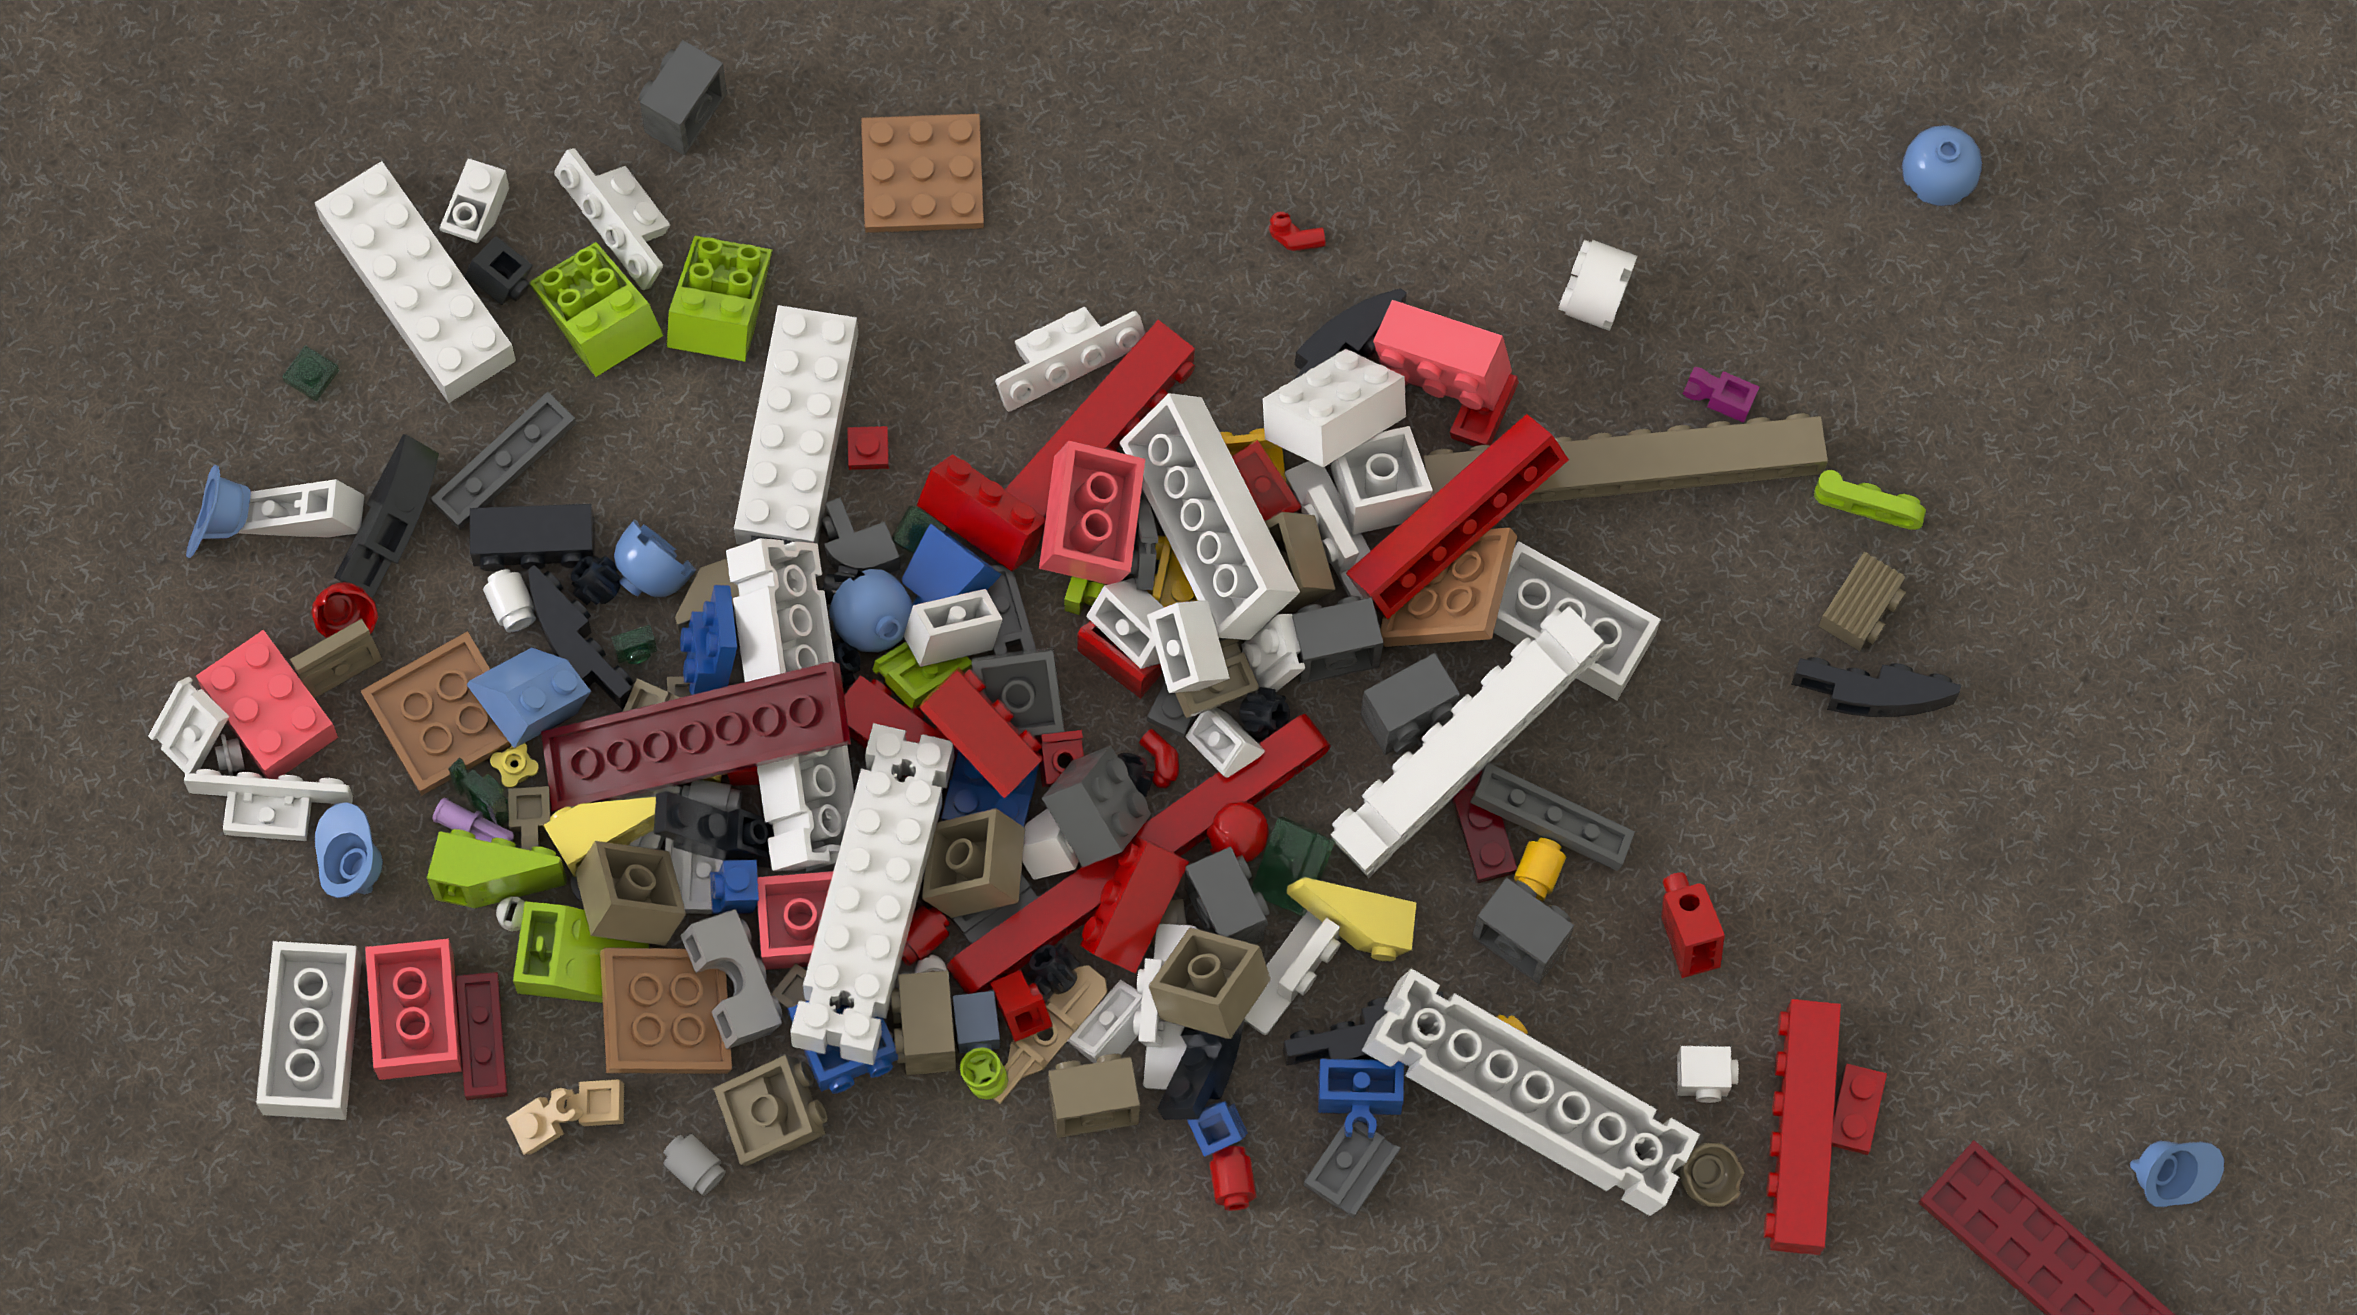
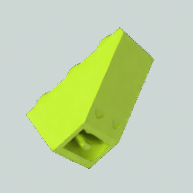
(718, 298)
(597, 308)
(486, 872)
(560, 955)

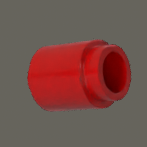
(925, 934)
(1232, 1178)

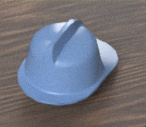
(222, 510)
(346, 852)
(2178, 1172)

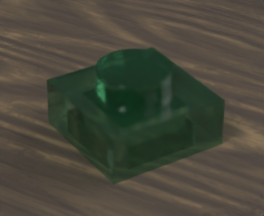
(310, 373)
(912, 529)
(634, 645)

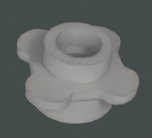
(229, 755)

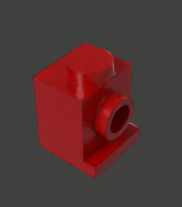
(1054, 745)
(1021, 1006)

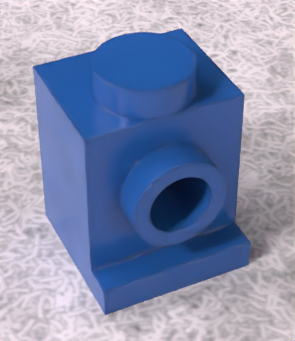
(734, 887)
(1218, 1127)

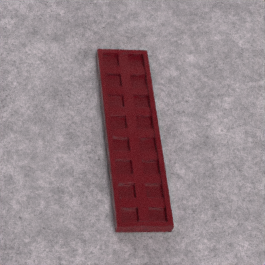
(2031, 1242)

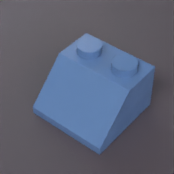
(530, 694)

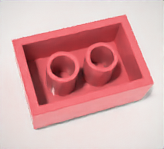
(1443, 355)
(1092, 513)
(267, 706)
(790, 917)
(413, 1009)

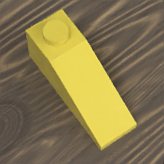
(610, 821)
(1365, 918)

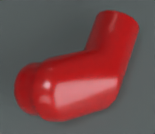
(1165, 758)

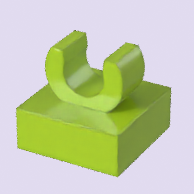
(1081, 592)

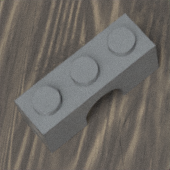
(725, 945)

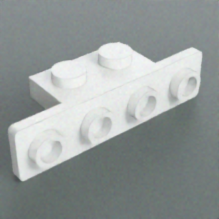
(618, 212)
(1066, 352)
(1320, 498)
(267, 806)
(1294, 969)
(1160, 1037)

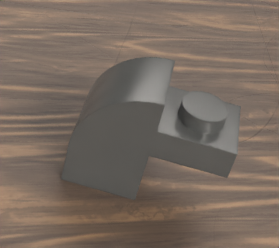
(857, 550)

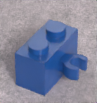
(1360, 1090)

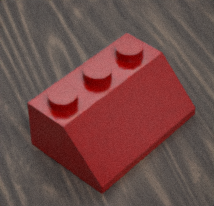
(982, 730)

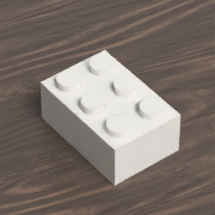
(1334, 407)

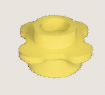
(510, 775)

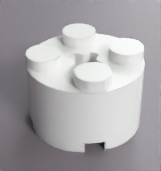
(1600, 284)

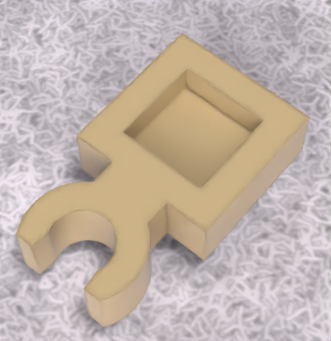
(600, 1102)
(539, 1121)

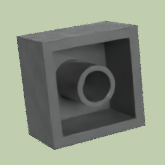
(682, 96)
(1338, 639)
(1026, 686)
(1409, 704)
(1097, 806)
(1224, 897)
(1523, 929)

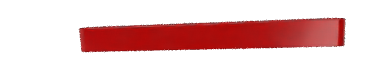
(1175, 829)

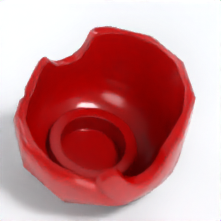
(342, 606)
(1241, 828)

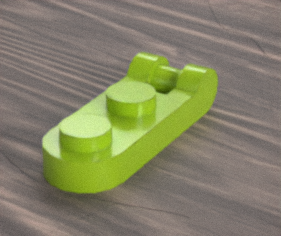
(1869, 501)

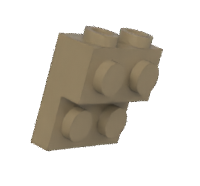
(771, 1109)

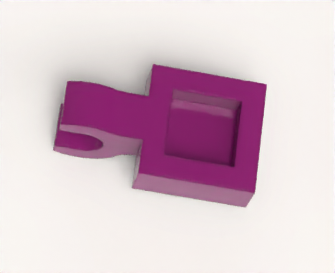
(1727, 395)

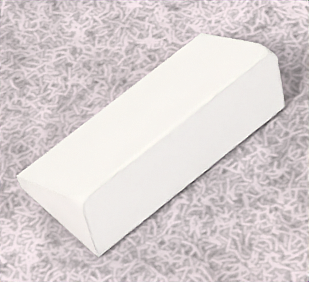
(1223, 742)
(1109, 1025)

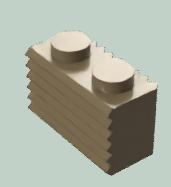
(1862, 602)

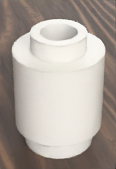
(510, 600)

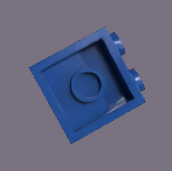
(710, 643)
(972, 793)
(838, 1073)

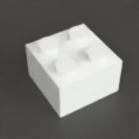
(1382, 481)

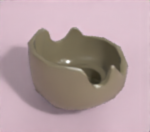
(1712, 1175)

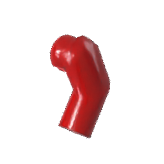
(1292, 237)

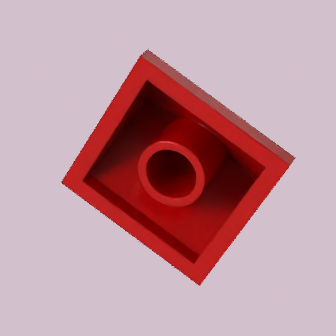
(1112, 660)

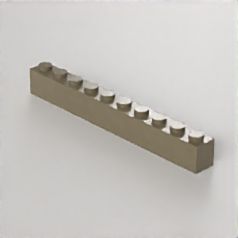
(1667, 459)

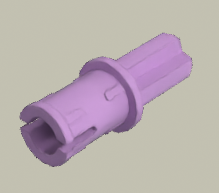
(459, 818)

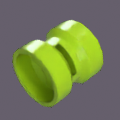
(977, 1067)

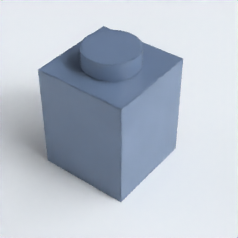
(976, 1021)

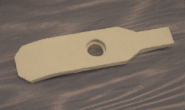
(1066, 1014)

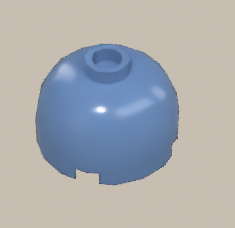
(1942, 165)
(649, 563)
(871, 611)

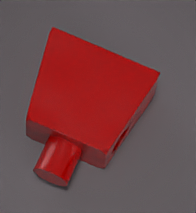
(1691, 926)

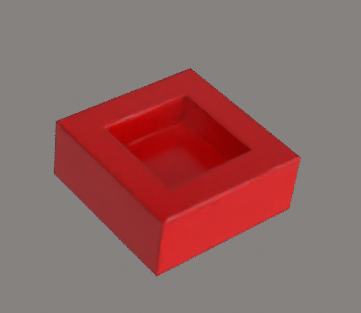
(868, 448)

